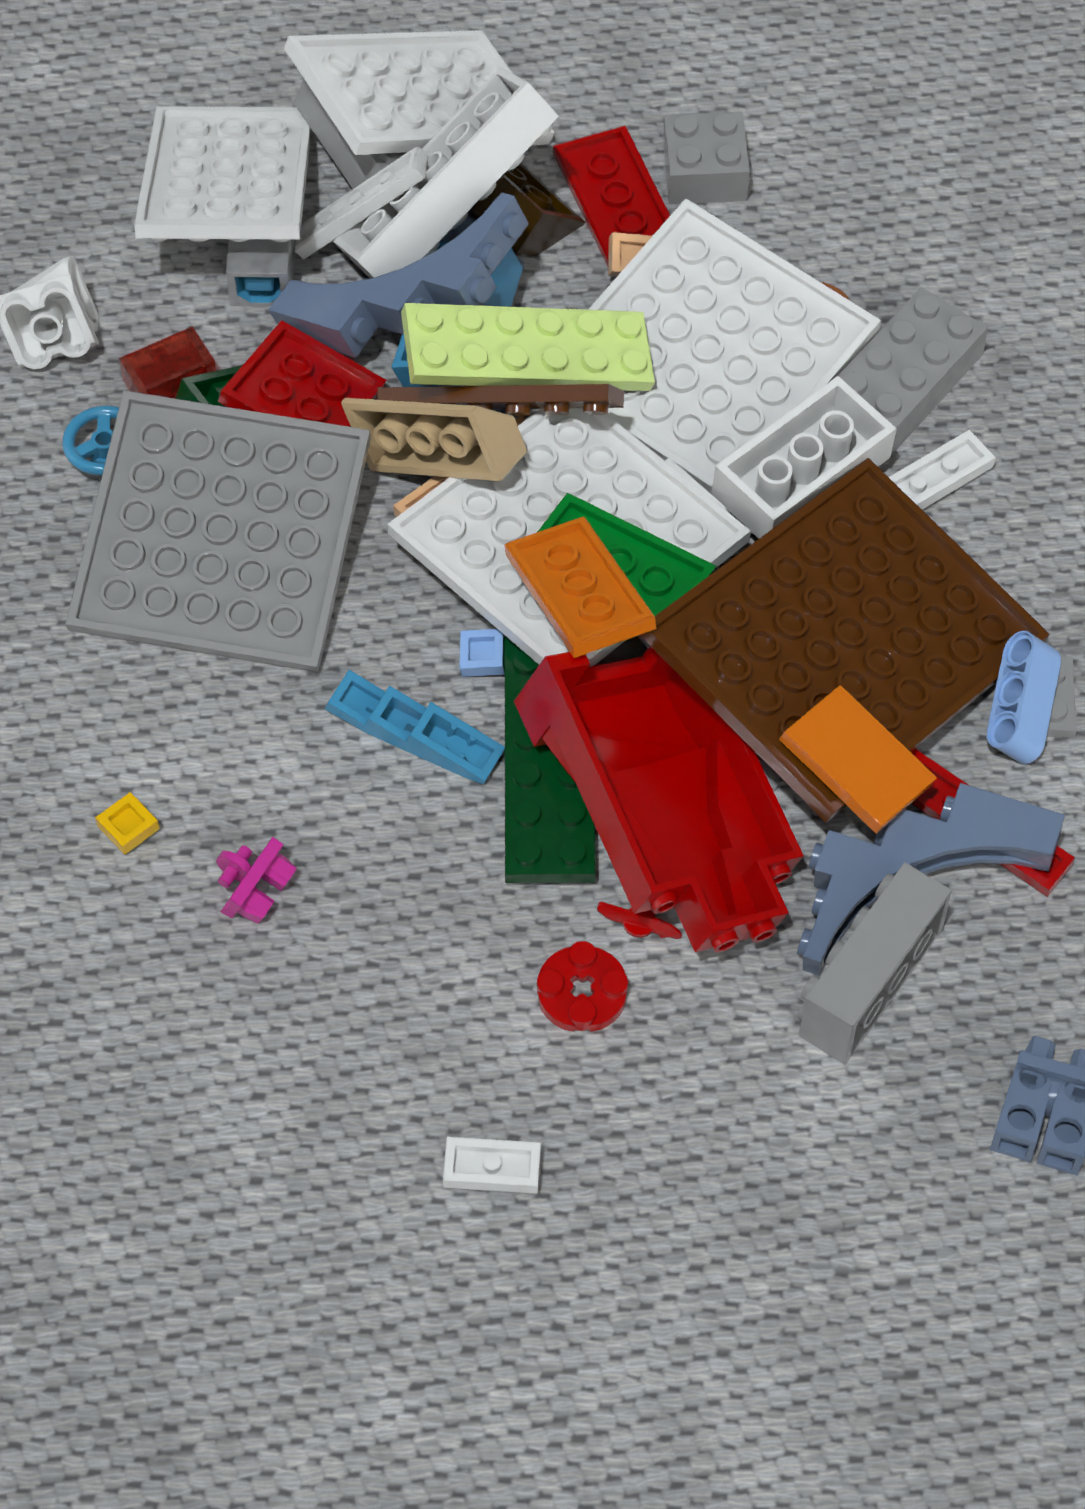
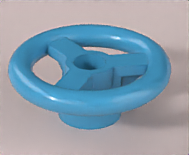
(97, 446)

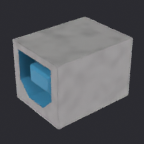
(258, 271)

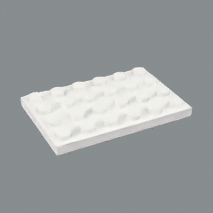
(394, 86)
(224, 174)

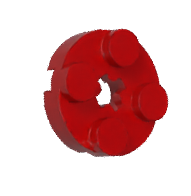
(582, 963)

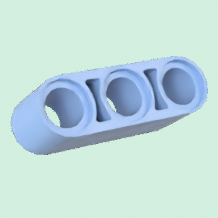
(1023, 697)

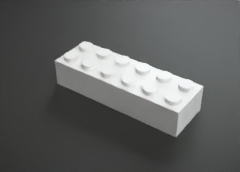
(461, 169)

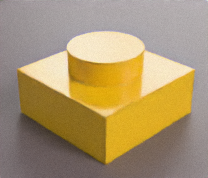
(127, 823)

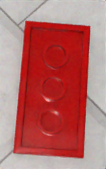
(611, 185)

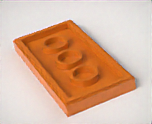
(580, 587)

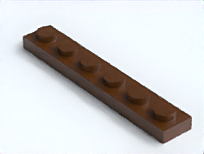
(516, 399)

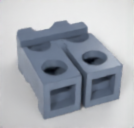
(1039, 1090)

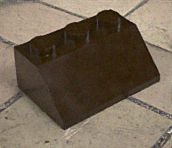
(546, 213)

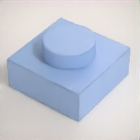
(482, 652)

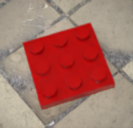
(299, 379)

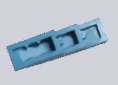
(414, 728)

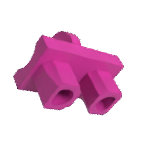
(269, 866)

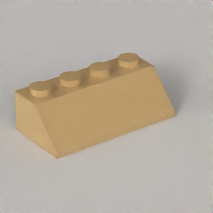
(437, 438)

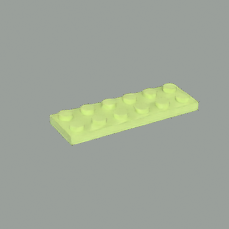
(526, 346)

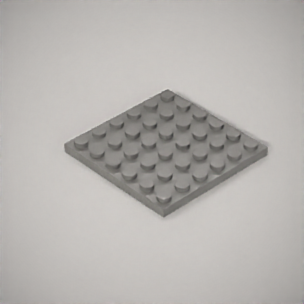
(219, 531)

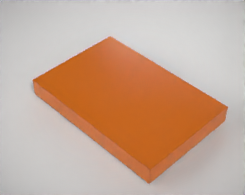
(858, 758)

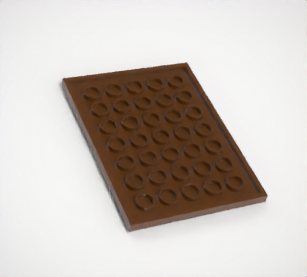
(849, 597)

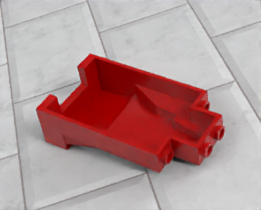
(668, 793)

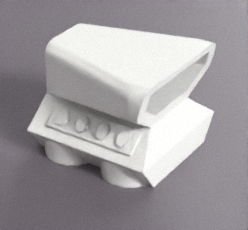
(50, 316)

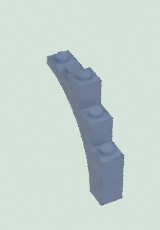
(455, 274)
(971, 830)

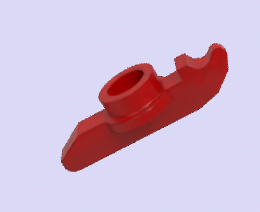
(638, 924)

